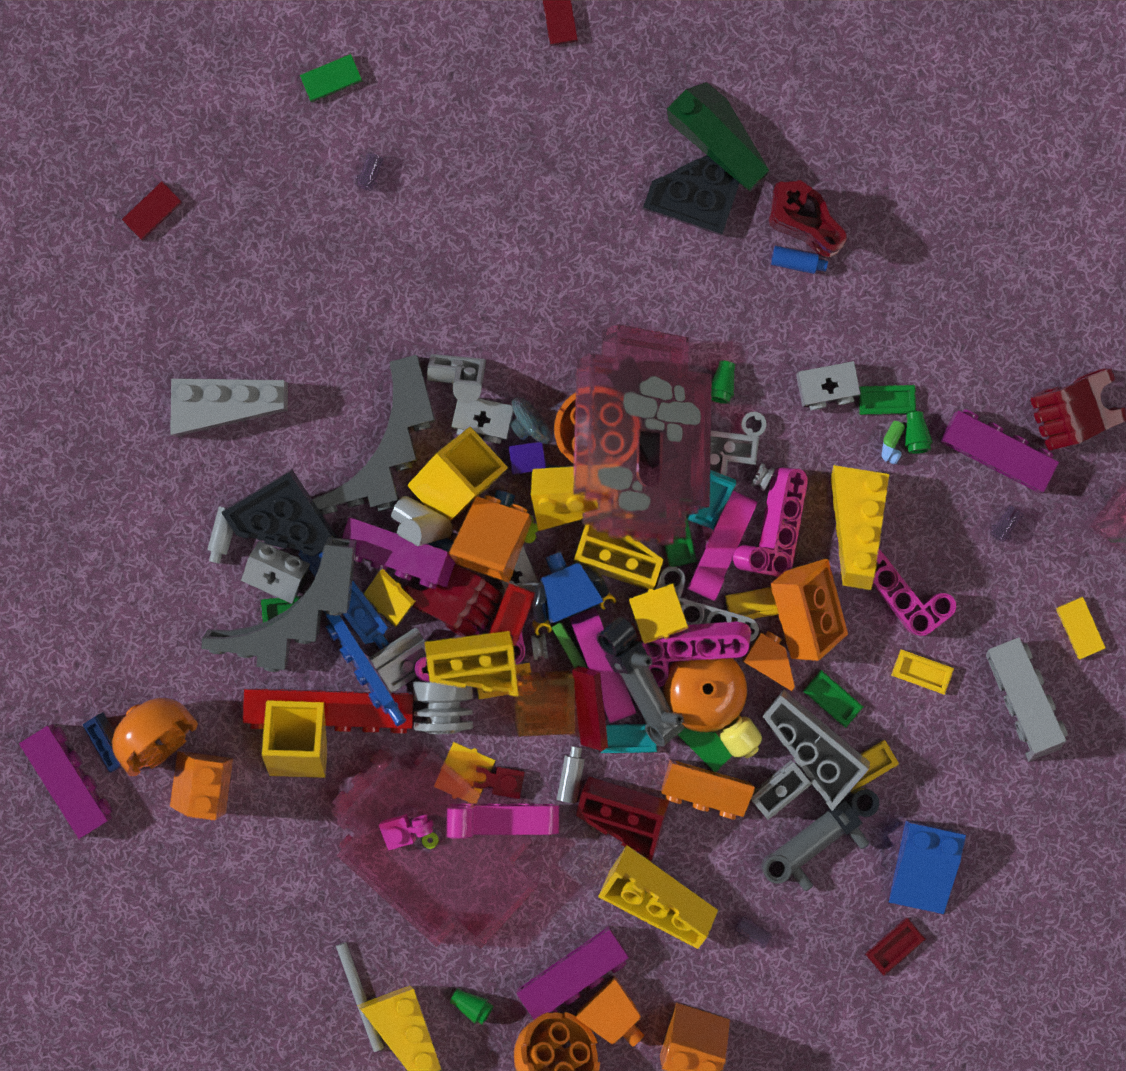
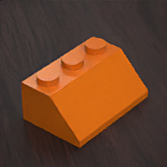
(809, 610)
(706, 789)

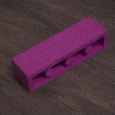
(999, 451)
(393, 551)
(66, 781)
(573, 973)

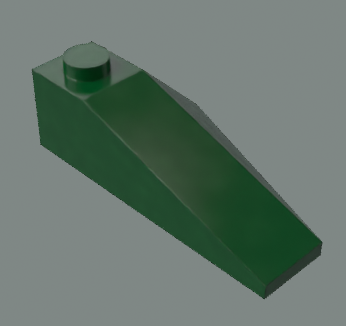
(714, 128)

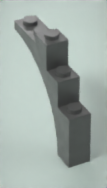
(375, 480)
(300, 622)

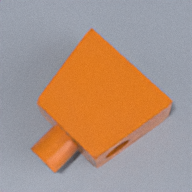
(612, 1014)

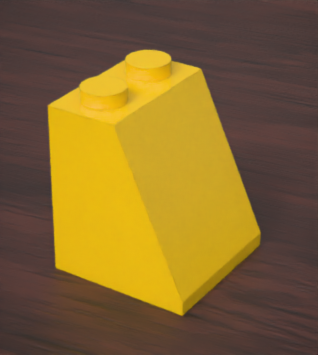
(457, 475)
(295, 739)

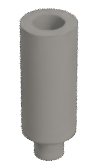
(220, 537)
(571, 776)

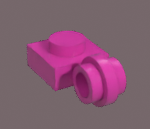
(400, 832)

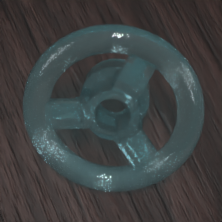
(528, 421)

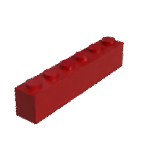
(341, 708)

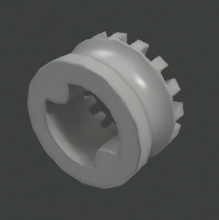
(757, 416)
(763, 477)
(539, 646)

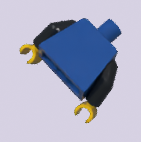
(567, 592)

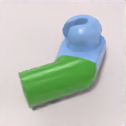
(891, 438)

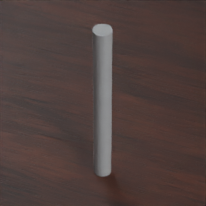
(358, 993)

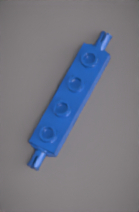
(361, 613)
(365, 672)

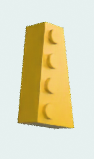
(859, 513)
(657, 898)

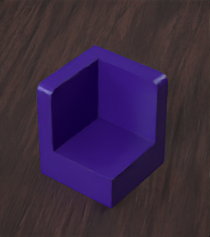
(526, 457)

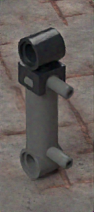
(633, 664)
(819, 836)

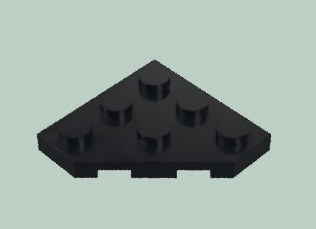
(694, 195)
(281, 516)

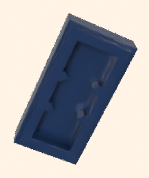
(101, 735)

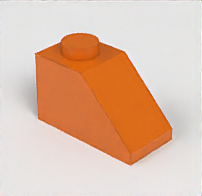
(770, 659)

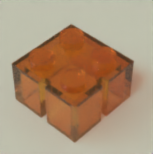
(545, 704)

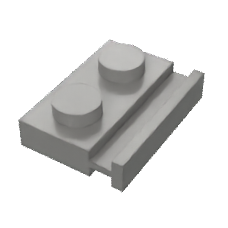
(397, 660)

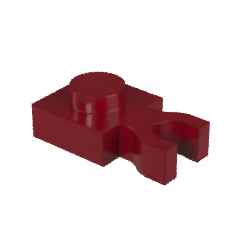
(505, 781)

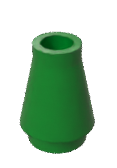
(723, 383)
(917, 434)
(472, 1006)

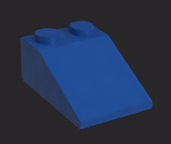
(926, 866)

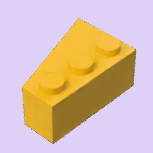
(554, 497)
(618, 558)
(474, 661)
(403, 1028)

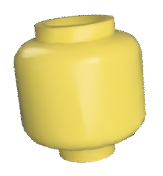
(741, 737)

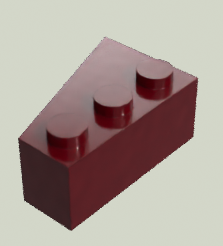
(624, 814)

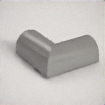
(463, 372)
(732, 448)
(419, 523)

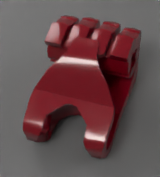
(808, 229)
(1076, 410)
(460, 603)

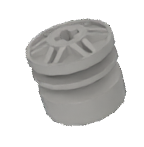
(442, 707)

